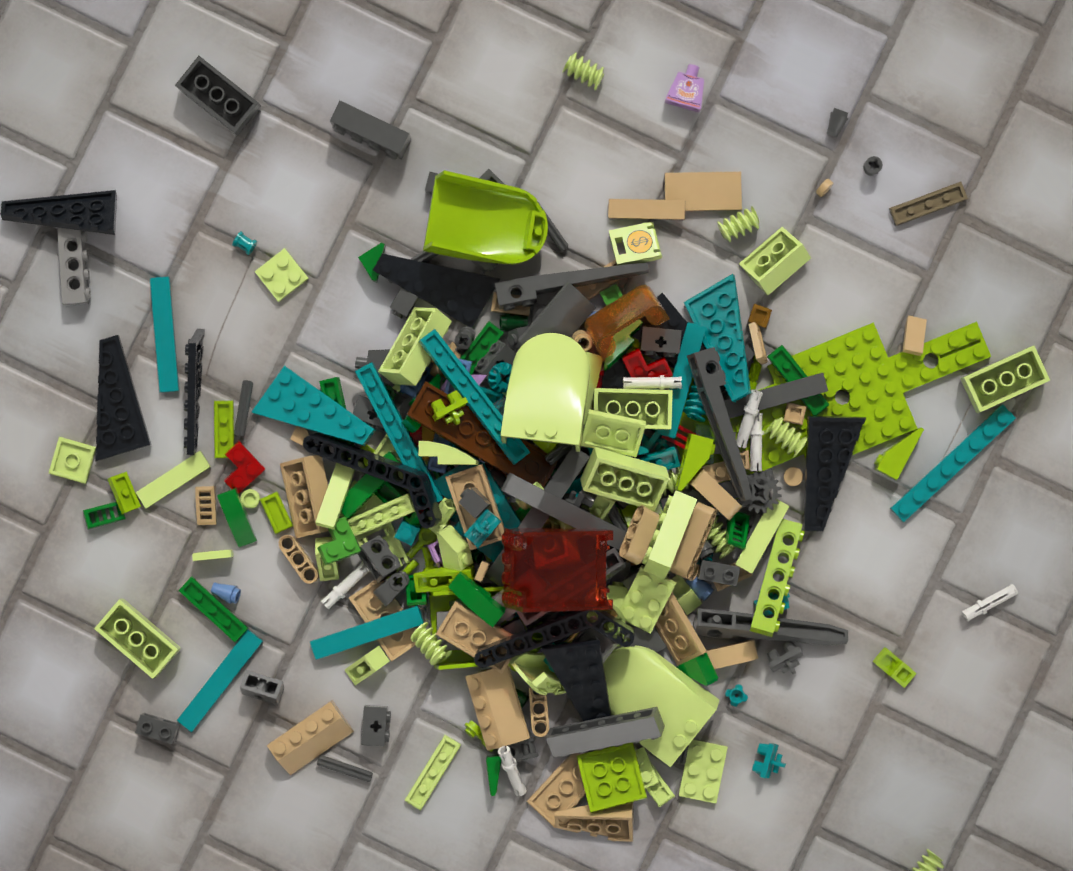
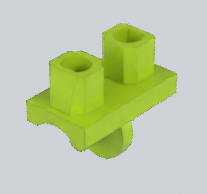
(456, 403)

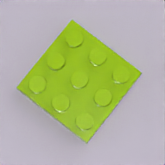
(611, 777)

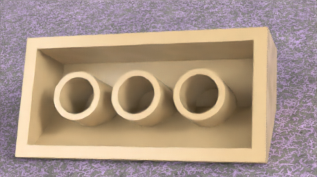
(305, 491)
(497, 708)
(310, 737)

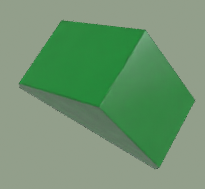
(370, 258)
(412, 597)
(700, 669)

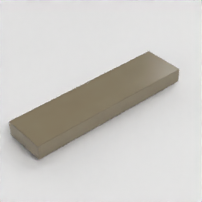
(928, 203)

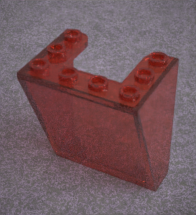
(555, 569)

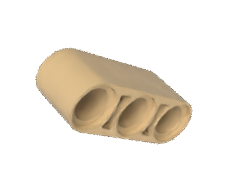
(715, 494)
(639, 535)
(290, 554)
(733, 654)
(538, 717)

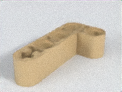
(693, 541)

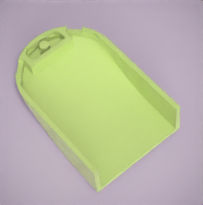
(547, 391)
(643, 680)

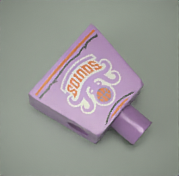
(687, 90)

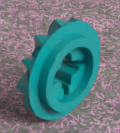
(494, 377)

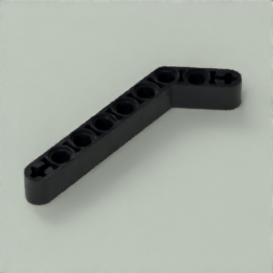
(374, 469)
(549, 636)

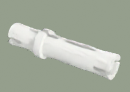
(652, 382)
(751, 410)
(756, 444)
(340, 590)
(982, 606)
(509, 765)

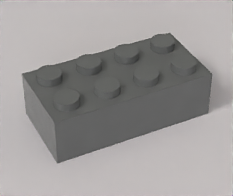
(218, 95)
(371, 130)

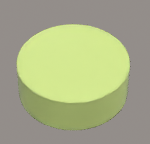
(250, 498)

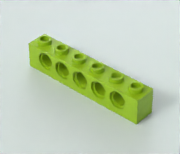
(760, 623)

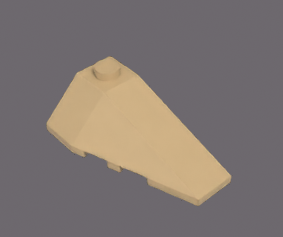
(611, 822)

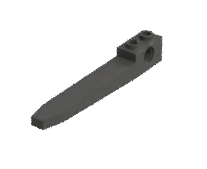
(547, 283)
(716, 412)
(729, 624)

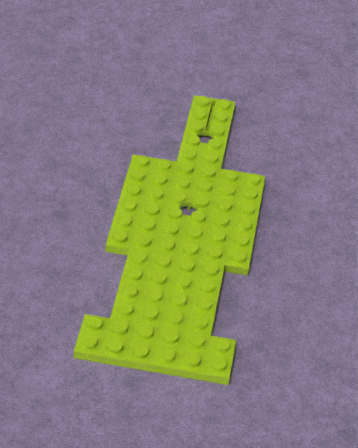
(872, 380)

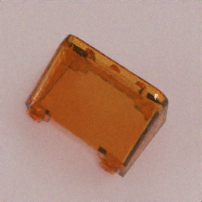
(622, 313)

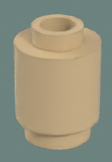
(587, 343)

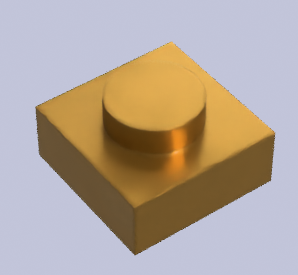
(759, 315)

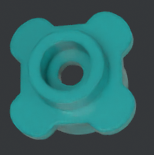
(736, 700)

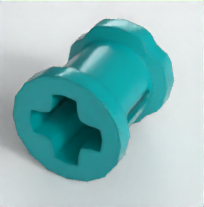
(244, 243)

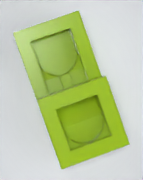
(894, 667)

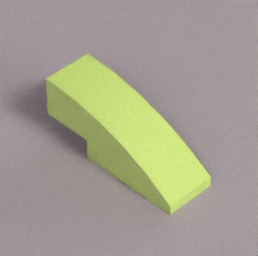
(446, 454)

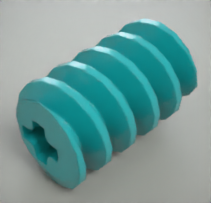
(694, 406)

